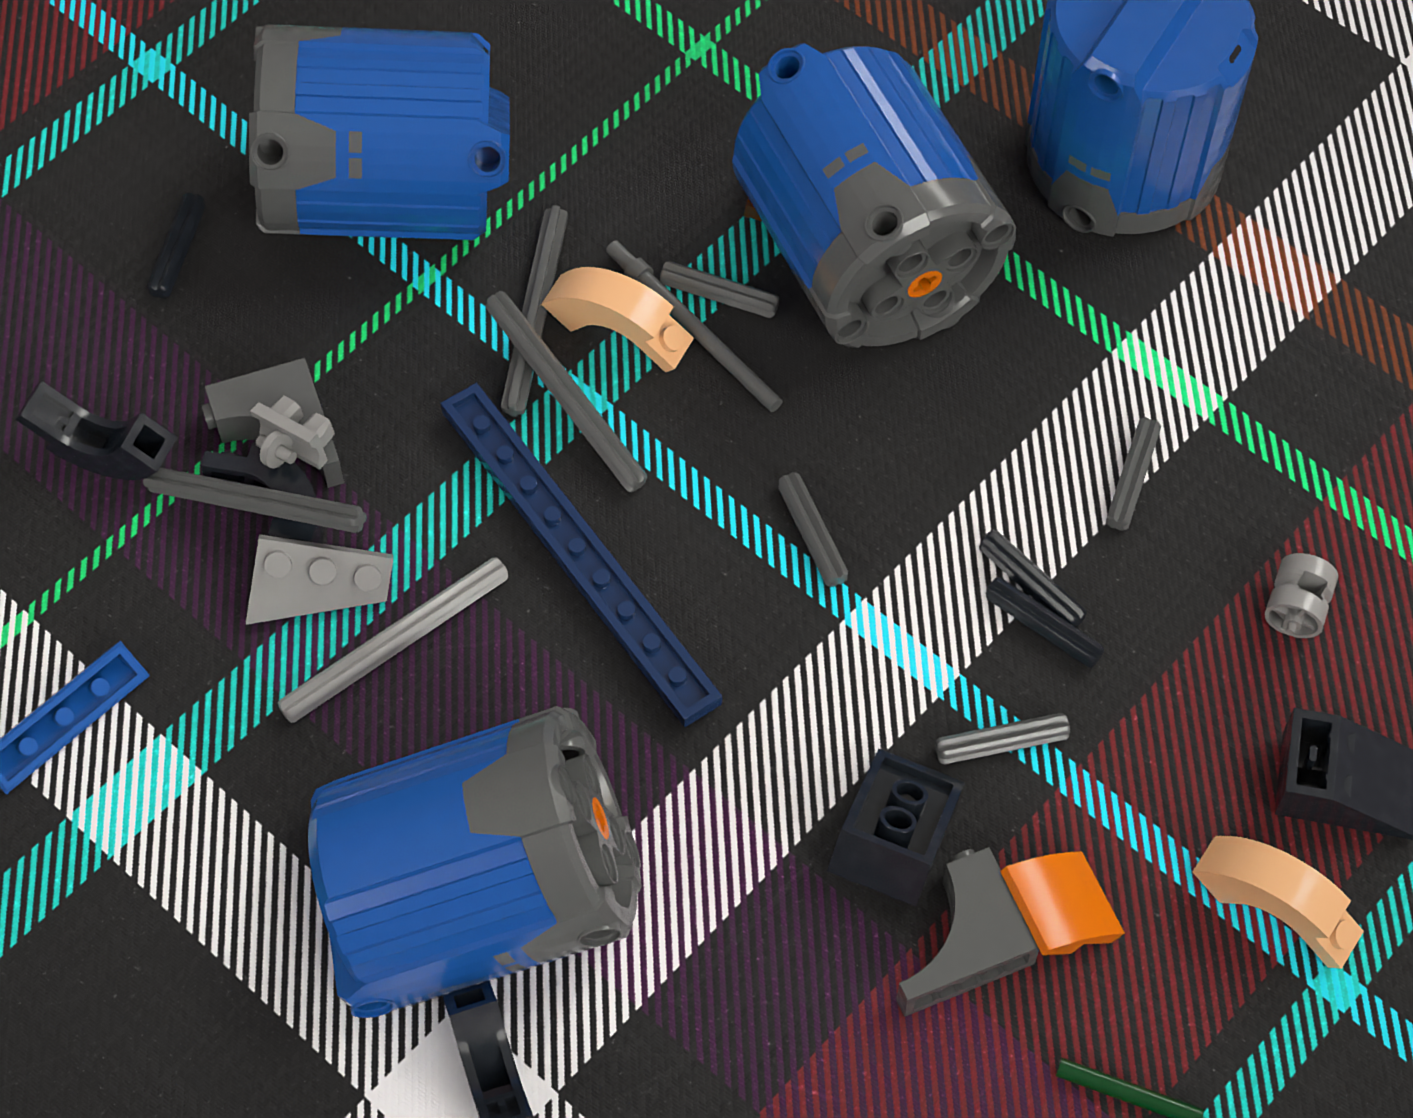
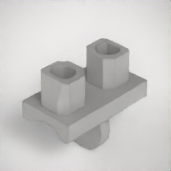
(285, 439)

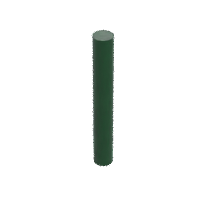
(1126, 1091)

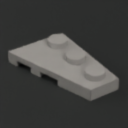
(314, 578)

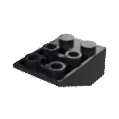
(1344, 775)

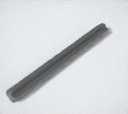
(539, 285)
(566, 391)
(257, 499)

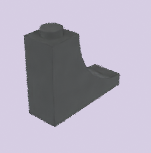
(235, 398)
(985, 935)

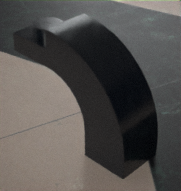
(96, 444)
(253, 472)
(486, 1053)

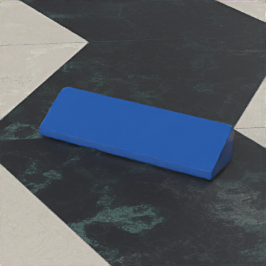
(67, 714)

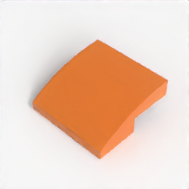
(1062, 902)

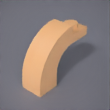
(621, 304)
(1284, 886)

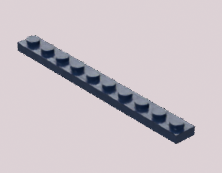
(582, 556)

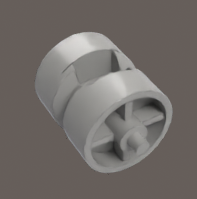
(1301, 595)

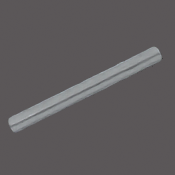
(392, 640)

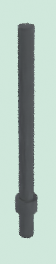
(640, 271)

